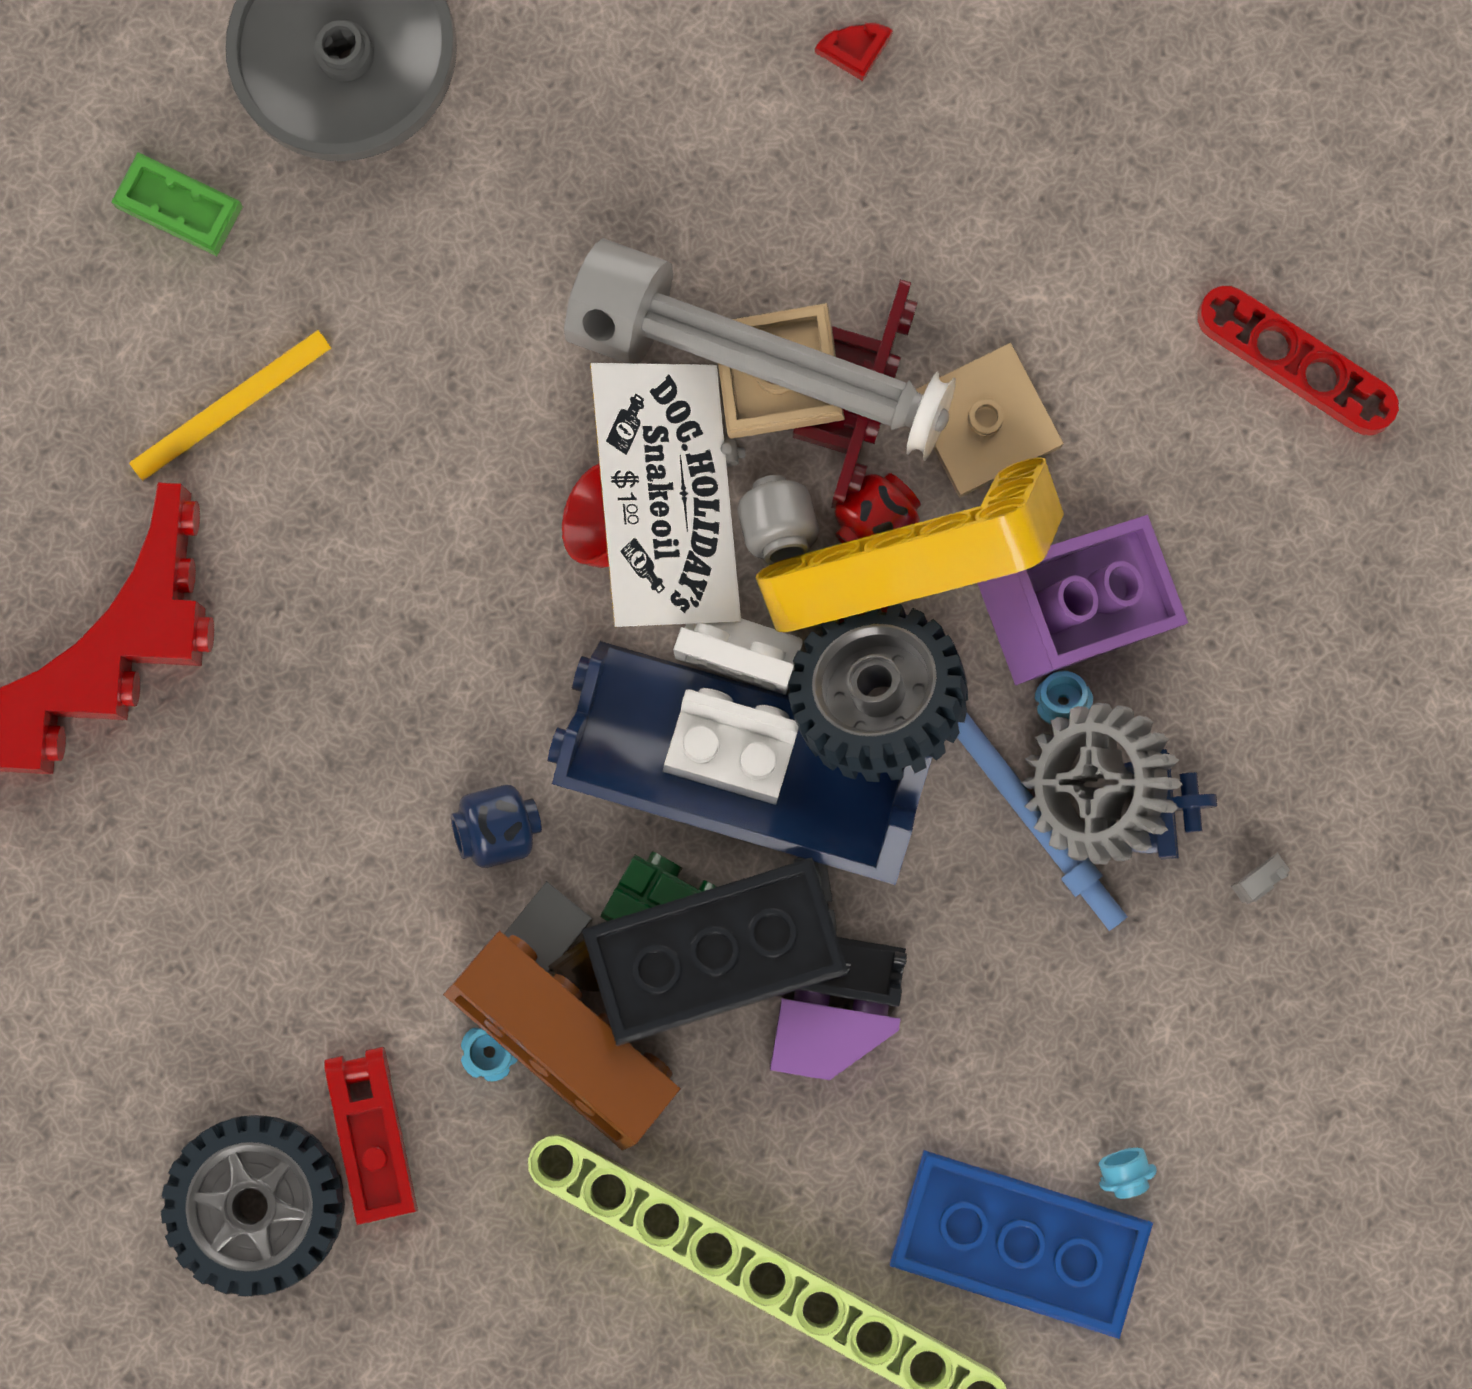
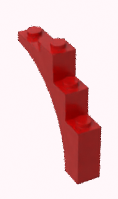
(141, 626)

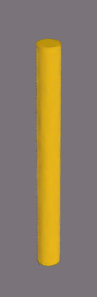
(230, 405)

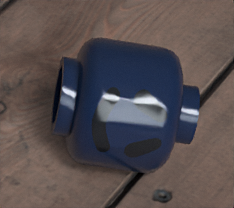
(495, 826)

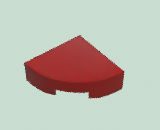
(855, 47)

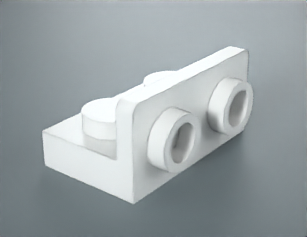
(741, 652)
(731, 745)

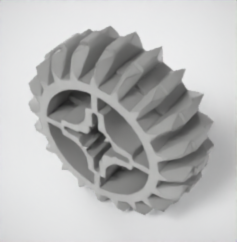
(1096, 736)

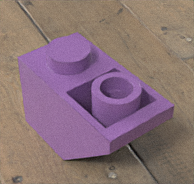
(826, 1039)

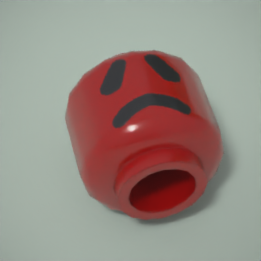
(876, 508)

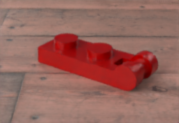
(370, 1138)

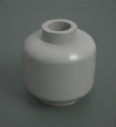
(777, 519)

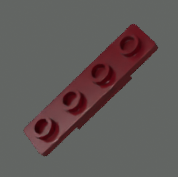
(874, 354)

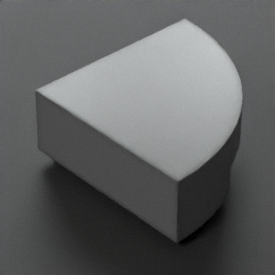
(1261, 879)

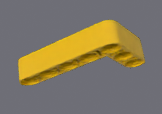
(920, 559)

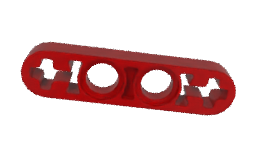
(1302, 351)

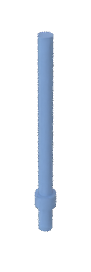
(1080, 876)

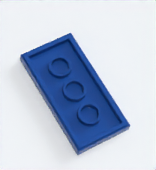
(1021, 1244)

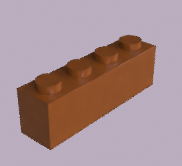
(562, 1040)

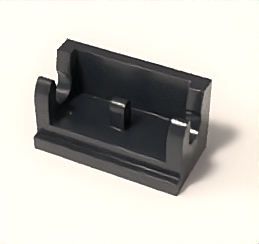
(873, 973)

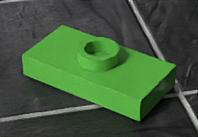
(177, 204)

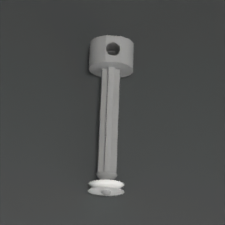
(625, 305)

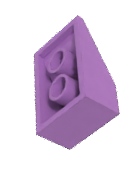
(1083, 600)

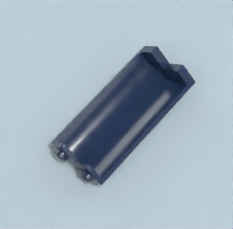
(623, 738)

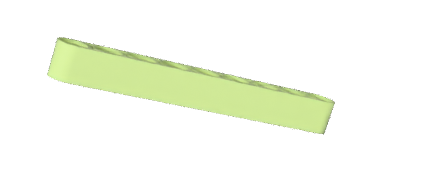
(747, 1252)

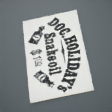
(665, 494)

